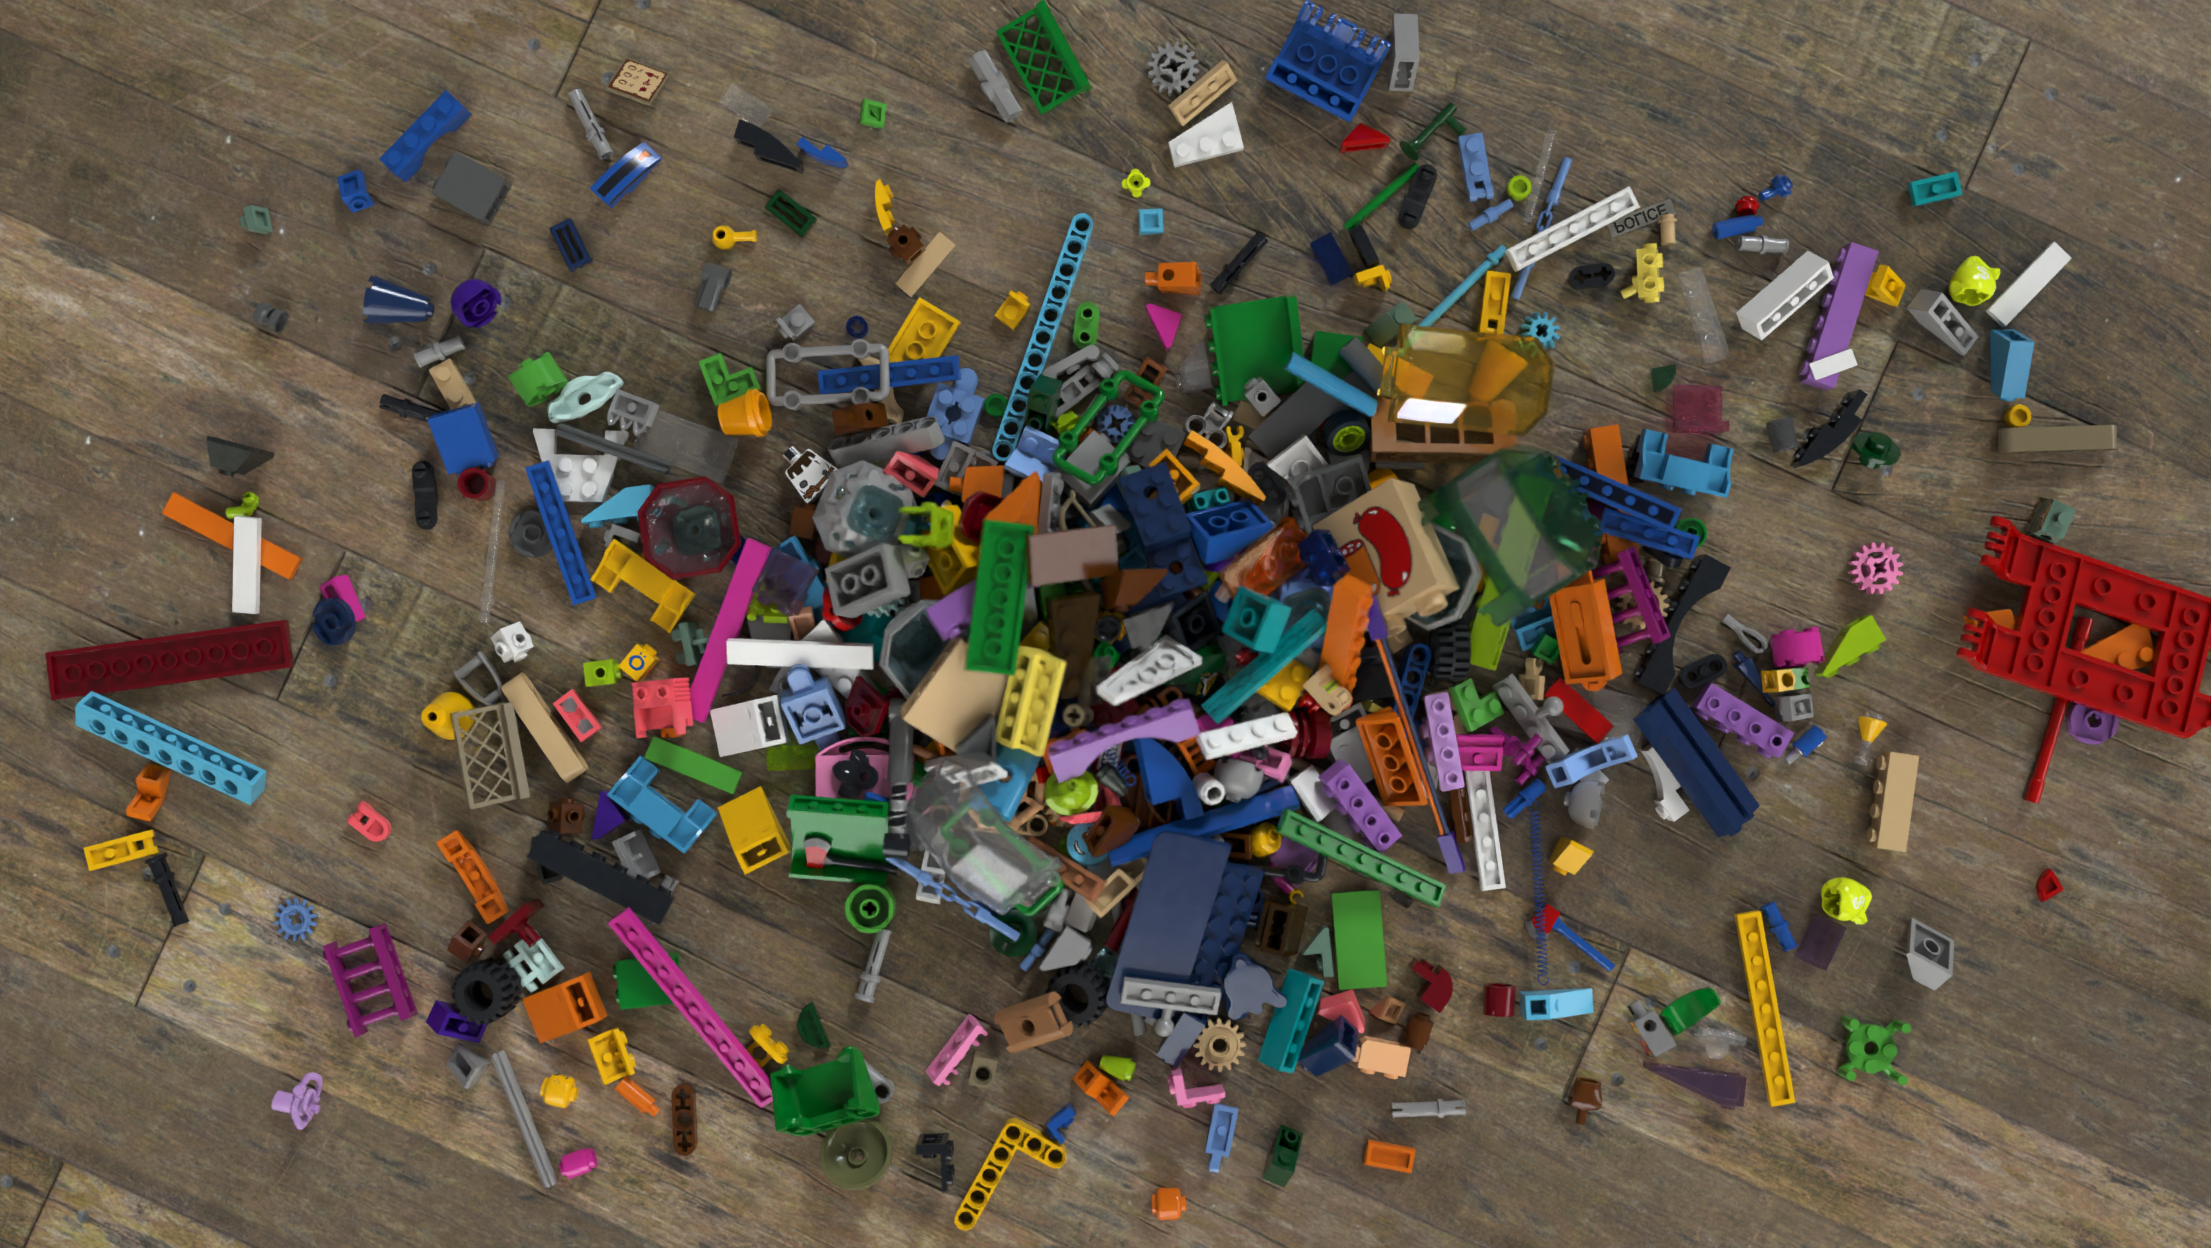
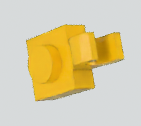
(1232, 446)

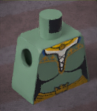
(2050, 520)

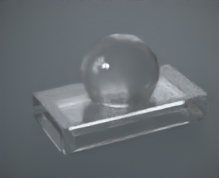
(1717, 1040)

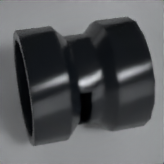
(1106, 631)

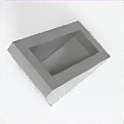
(467, 1065)

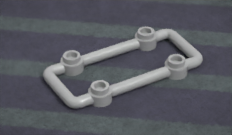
(794, 353)

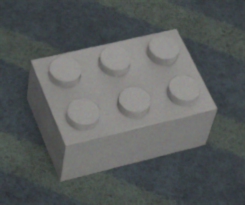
(867, 581)

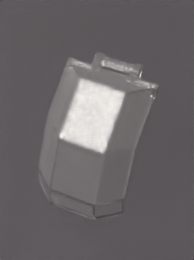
(975, 841)

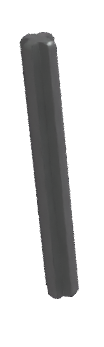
(613, 448)

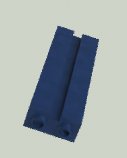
(1697, 763)

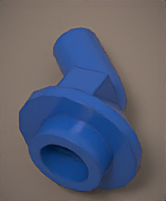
(1781, 186)

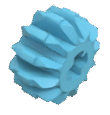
(1536, 322)

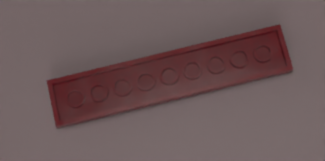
(169, 660)

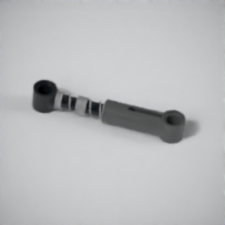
(900, 763)

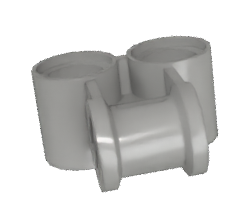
(1211, 423)

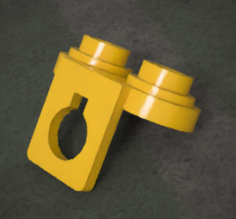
(762, 1038)

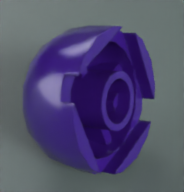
(475, 302)

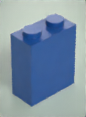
(463, 438)

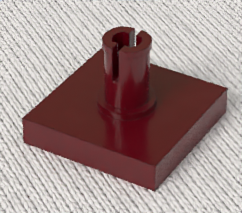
(519, 923)

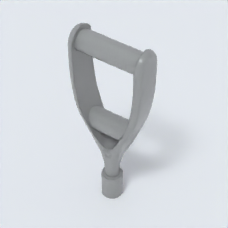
(492, 697)

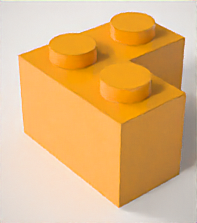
(1184, 482)

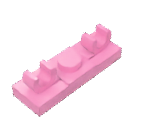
(955, 1050)

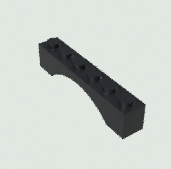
(1658, 668)

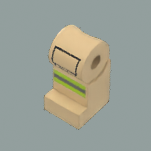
(1327, 691)

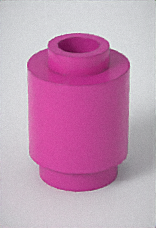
(578, 1162)

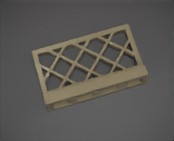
(509, 745)

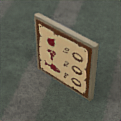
(637, 81)

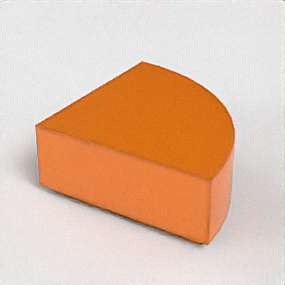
(669, 733)

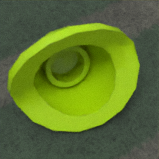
(1071, 795)

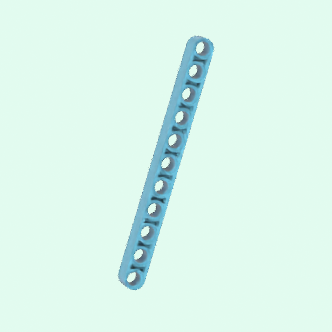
(1043, 326)

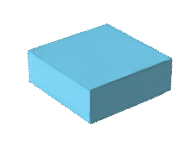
(1150, 221)

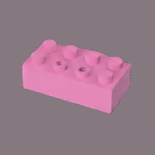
(827, 783)

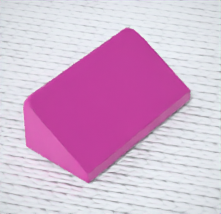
(343, 589)

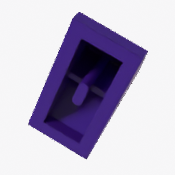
(608, 816)

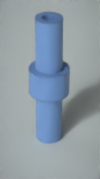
(1490, 215)
(1038, 949)

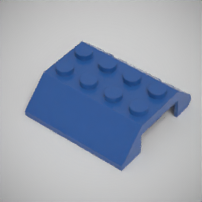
(1326, 63)

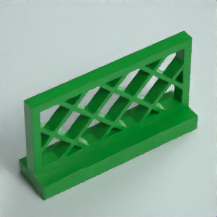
(1063, 51)

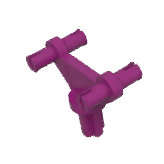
(1521, 754)

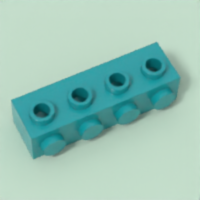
(1291, 1023)

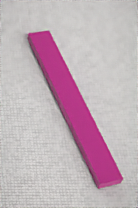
(727, 626)

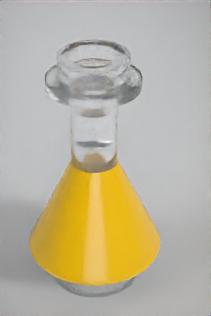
(1870, 726)

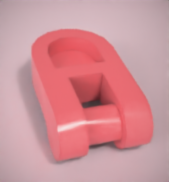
(376, 828)

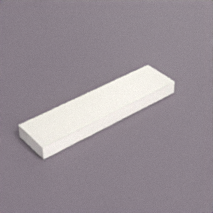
(2028, 284)
(246, 565)

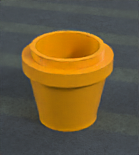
(746, 415)

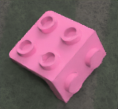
(1189, 1097)

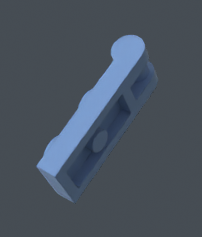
(1475, 166)

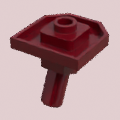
(974, 511)
(867, 707)

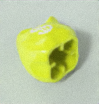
(1973, 282)
(1846, 900)

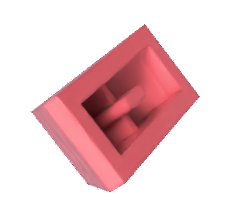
(1345, 1005)

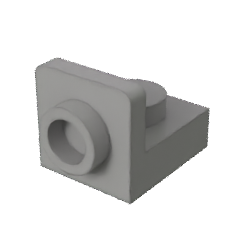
(795, 323)
(627, 536)

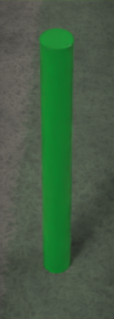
(1381, 197)

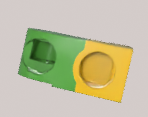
(1784, 679)

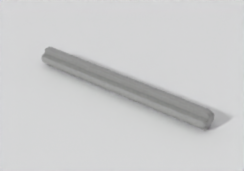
(524, 1118)

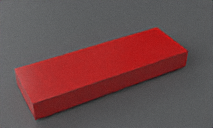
(1580, 711)

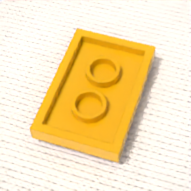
(923, 333)

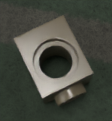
(987, 1061)

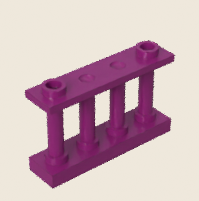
(1646, 602)
(387, 962)

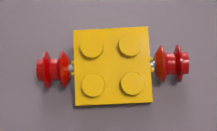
(1284, 686)

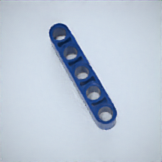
(1412, 689)

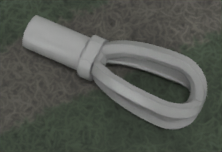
(1739, 628)

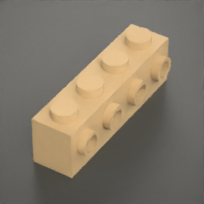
(1892, 801)

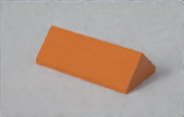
(1391, 759)

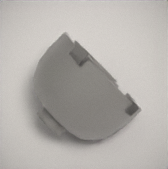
(1238, 779)
(1585, 803)

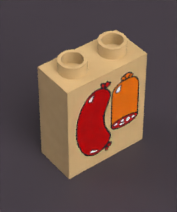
(1393, 552)

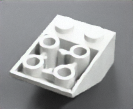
(750, 725)

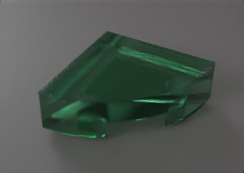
(1662, 377)

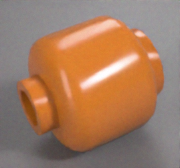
(1168, 1203)

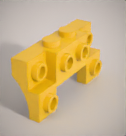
(627, 565)

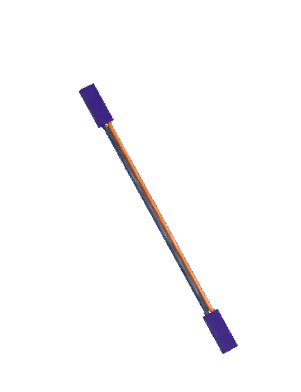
(1447, 840)

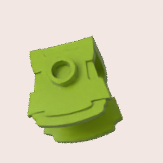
(937, 537)

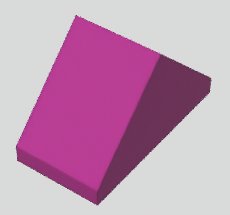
(1165, 323)

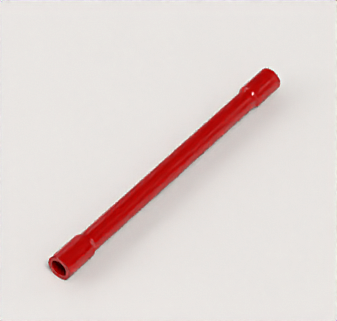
(2037, 783)

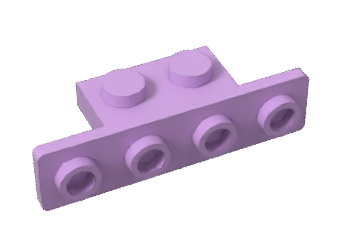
(1441, 741)

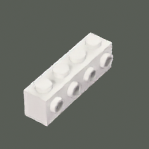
(1785, 295)

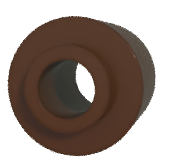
(1418, 1031)

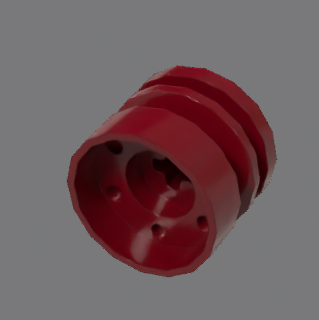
(1312, 735)

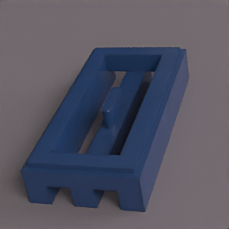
(579, 262)

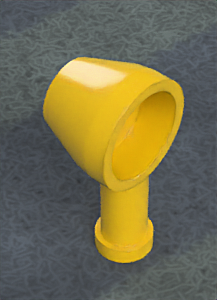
(731, 237)

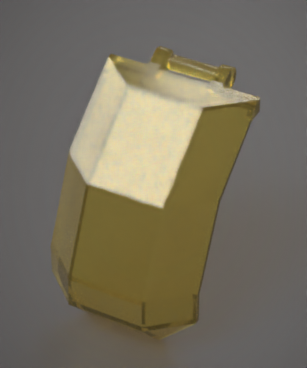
(1467, 380)

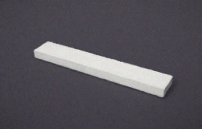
(1572, 229)
(800, 652)
(1485, 830)

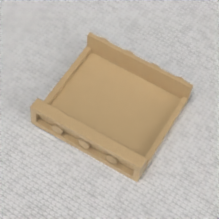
(953, 699)

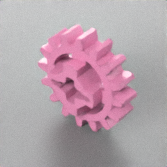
(1885, 565)

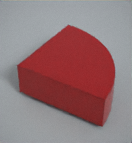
(2047, 885)

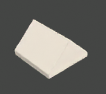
(1310, 794)

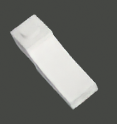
(1668, 802)

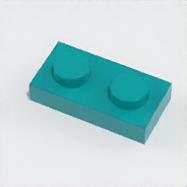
(1934, 189)

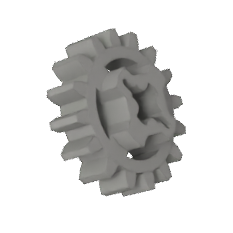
(1182, 66)

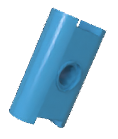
(1007, 796)

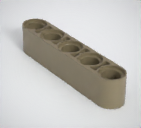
(2057, 439)

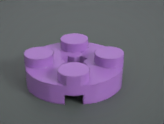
(2080, 729)

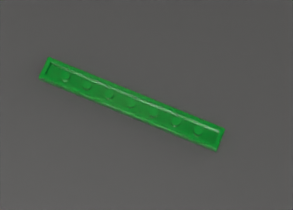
(1360, 858)

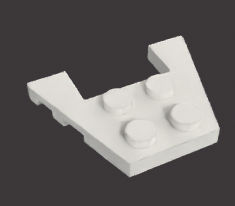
(580, 476)

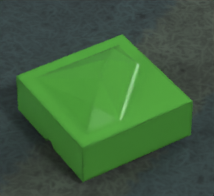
(872, 113)

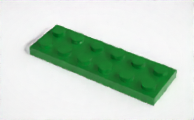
(998, 598)

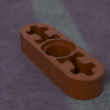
(678, 1102)

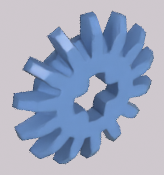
(286, 921)

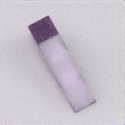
(1716, 1085)

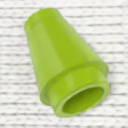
(1119, 1067)

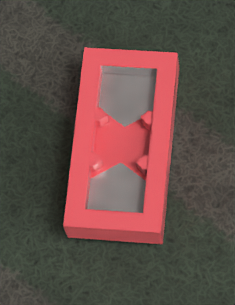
(577, 715)

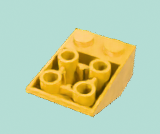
(754, 830)

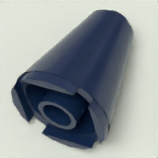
(394, 304)

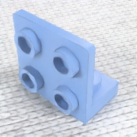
(1033, 454)

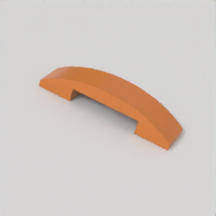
(475, 875)

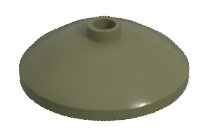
(854, 1139)

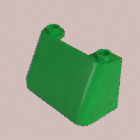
(823, 1095)

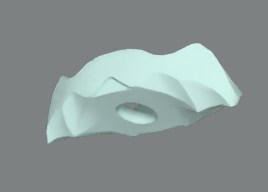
(567, 404)

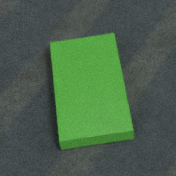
(1358, 939)

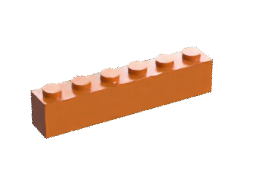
(1607, 459)
(1346, 630)

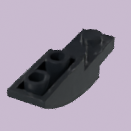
(1827, 438)

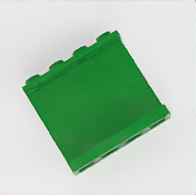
(1254, 342)
(851, 826)

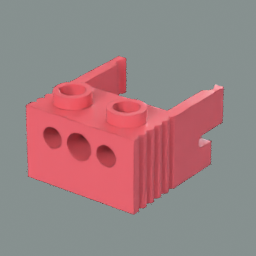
(662, 705)

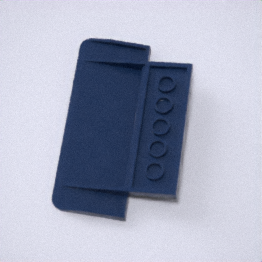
(1185, 917)

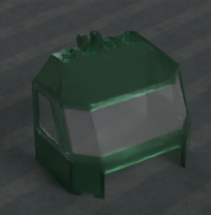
(1520, 525)

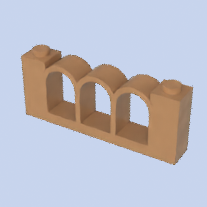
(1385, 448)

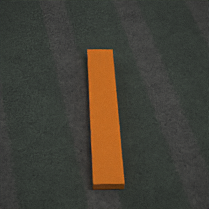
(222, 531)

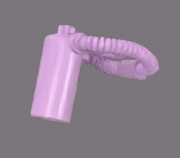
(297, 1103)

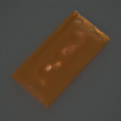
(1266, 562)

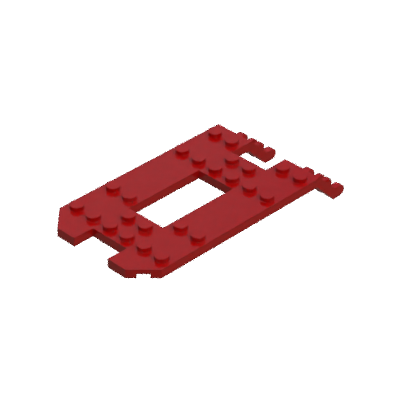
(2037, 651)

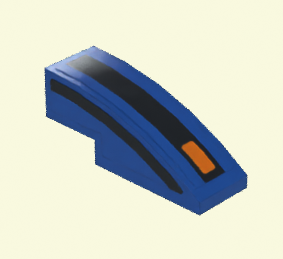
(625, 174)

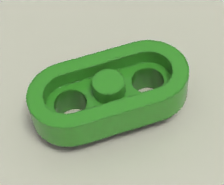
(1086, 325)

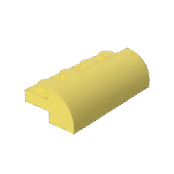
(1030, 701)

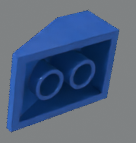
(1226, 529)

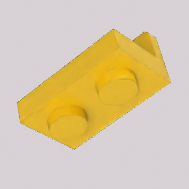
(611, 1055)

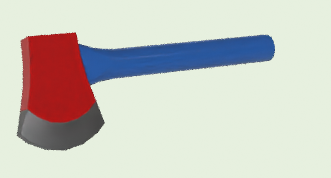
(1553, 921)

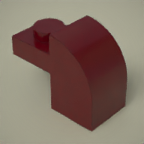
(1438, 986)

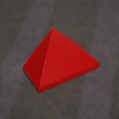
(1364, 138)

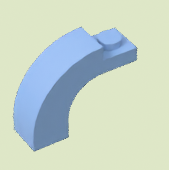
(1590, 759)

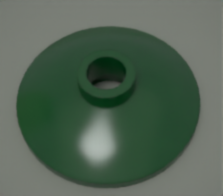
(1027, 939)

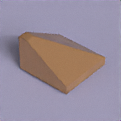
(1388, 1009)

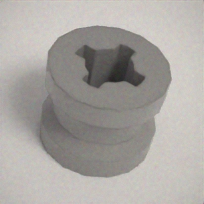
(1105, 367)

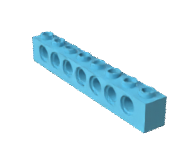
(170, 747)

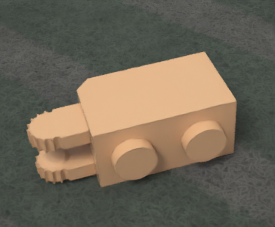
(1382, 1056)

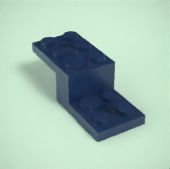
(1163, 529)

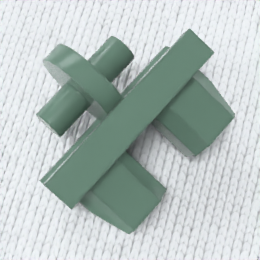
(693, 643)

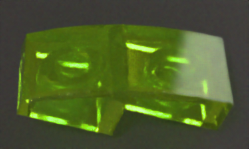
(791, 757)

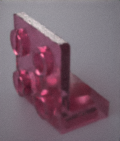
(1698, 409)

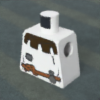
(808, 473)

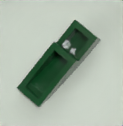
(1212, 661)

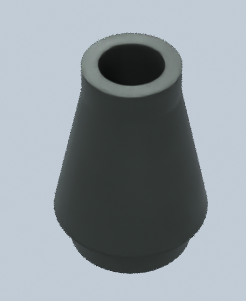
(1110, 778)

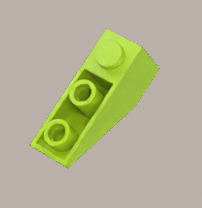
(1851, 642)

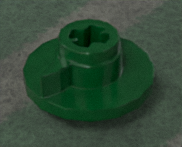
(1875, 449)

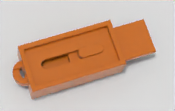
(1585, 633)

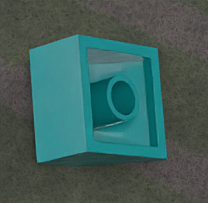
(1256, 620)

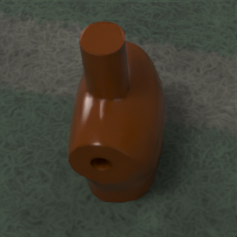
(1585, 1096)

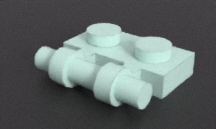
(540, 960)

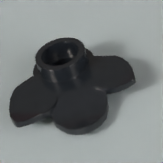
(851, 774)

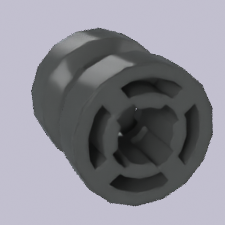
(273, 318)

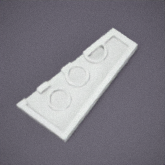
(1148, 670)

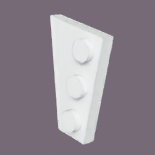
(1208, 139)

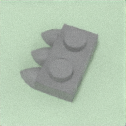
(631, 410)

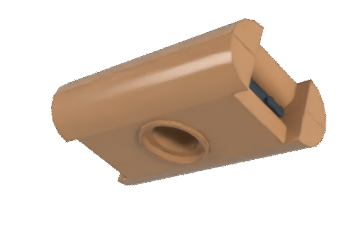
(1033, 1022)

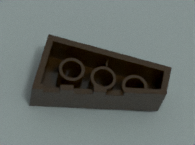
(1071, 635)

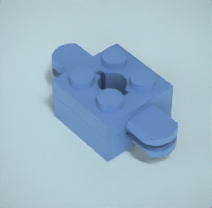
(956, 411)
(812, 708)

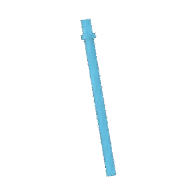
(1492, 259)

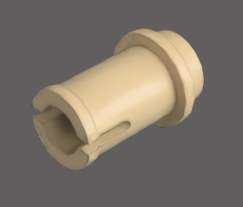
(1667, 229)

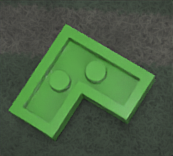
(722, 384)
(1474, 710)

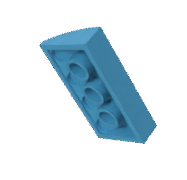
(1331, 384)

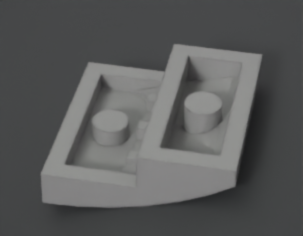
(957, 460)

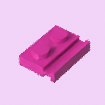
(1480, 752)

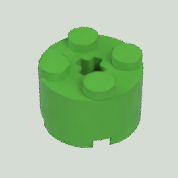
(538, 379)
(861, 917)

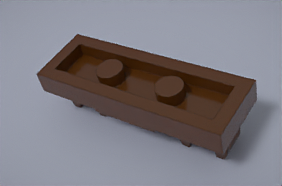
(1460, 810)

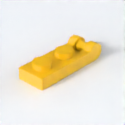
(1494, 301)
(120, 850)

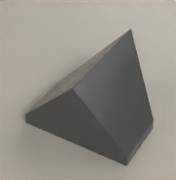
(980, 742)

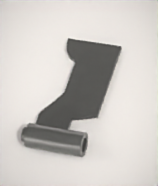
(1311, 407)

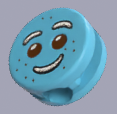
(1078, 849)

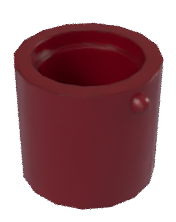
(476, 484)
(1499, 999)

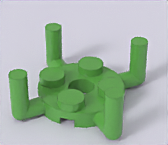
(1884, 1050)

